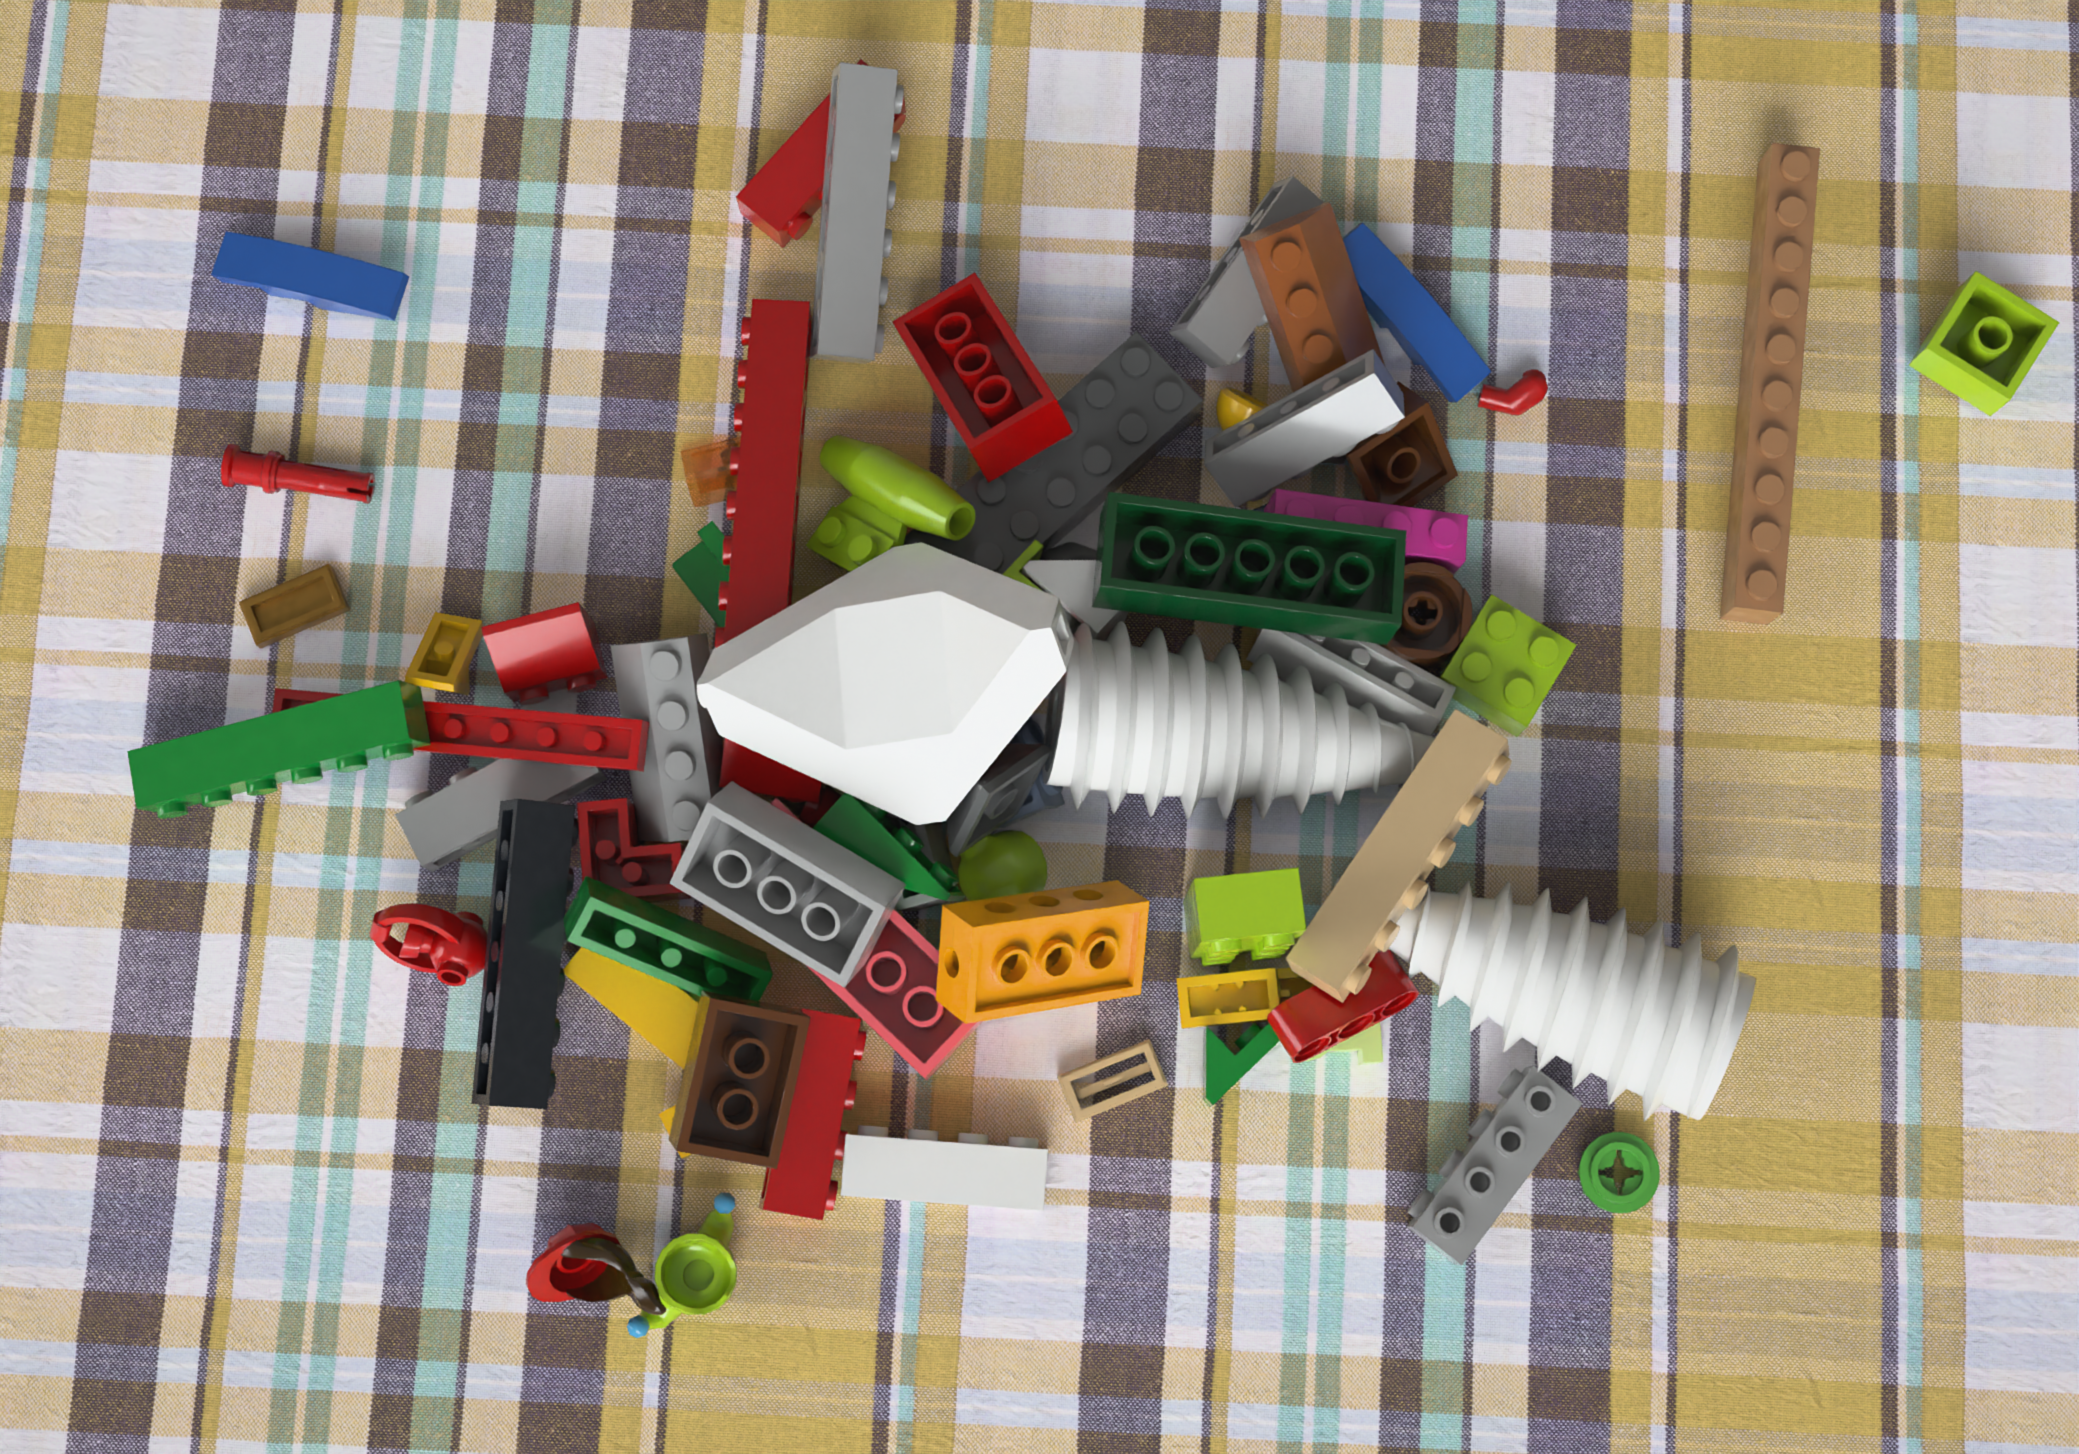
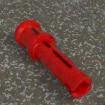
(275, 472)

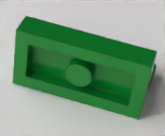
(704, 569)

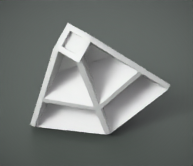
(893, 678)

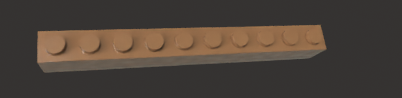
(1770, 385)

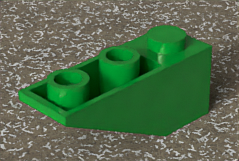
(895, 850)

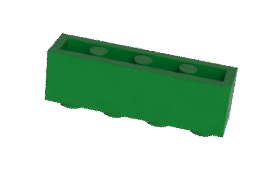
(664, 943)

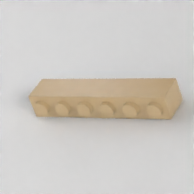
(1400, 855)

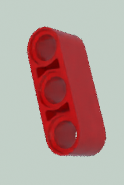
(1318, 1021)

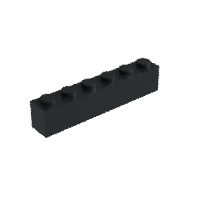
(524, 954)

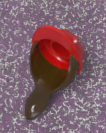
(589, 1267)

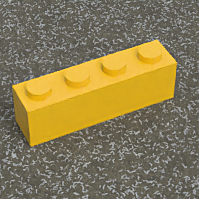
(646, 1004)

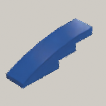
(310, 275)
(1413, 316)

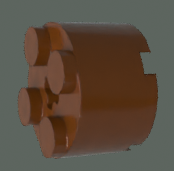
(1443, 605)

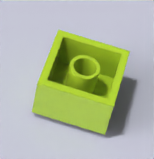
(1984, 343)
(1506, 665)

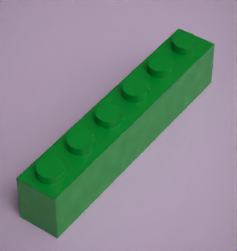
(279, 748)

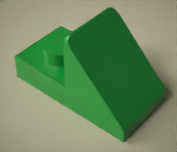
(1225, 1069)

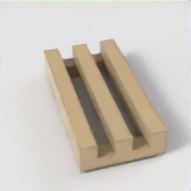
(1151, 1065)

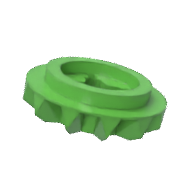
(1634, 1154)

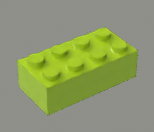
(1244, 915)

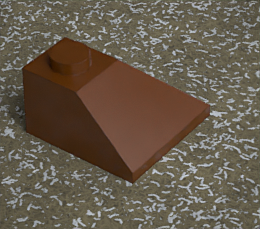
(1405, 461)

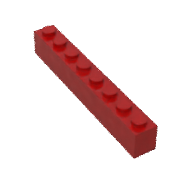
(766, 465)

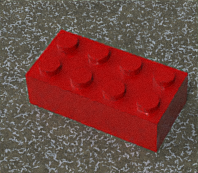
(982, 377)

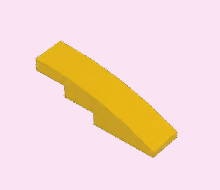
(1235, 996)

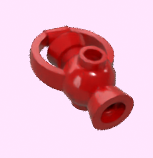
(434, 941)

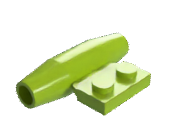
(884, 501)

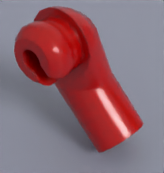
(1518, 397)

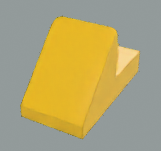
(446, 654)

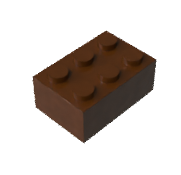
(739, 1080)

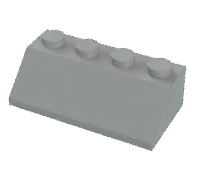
(683, 747)

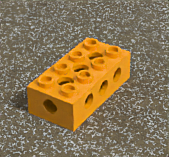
(1041, 950)

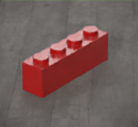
(791, 183)
(813, 1131)

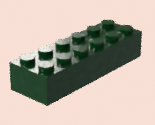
(1249, 568)

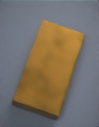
(294, 606)

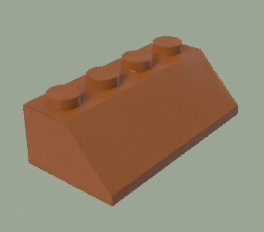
(1309, 294)

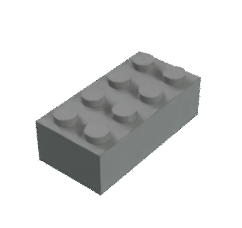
(787, 883)

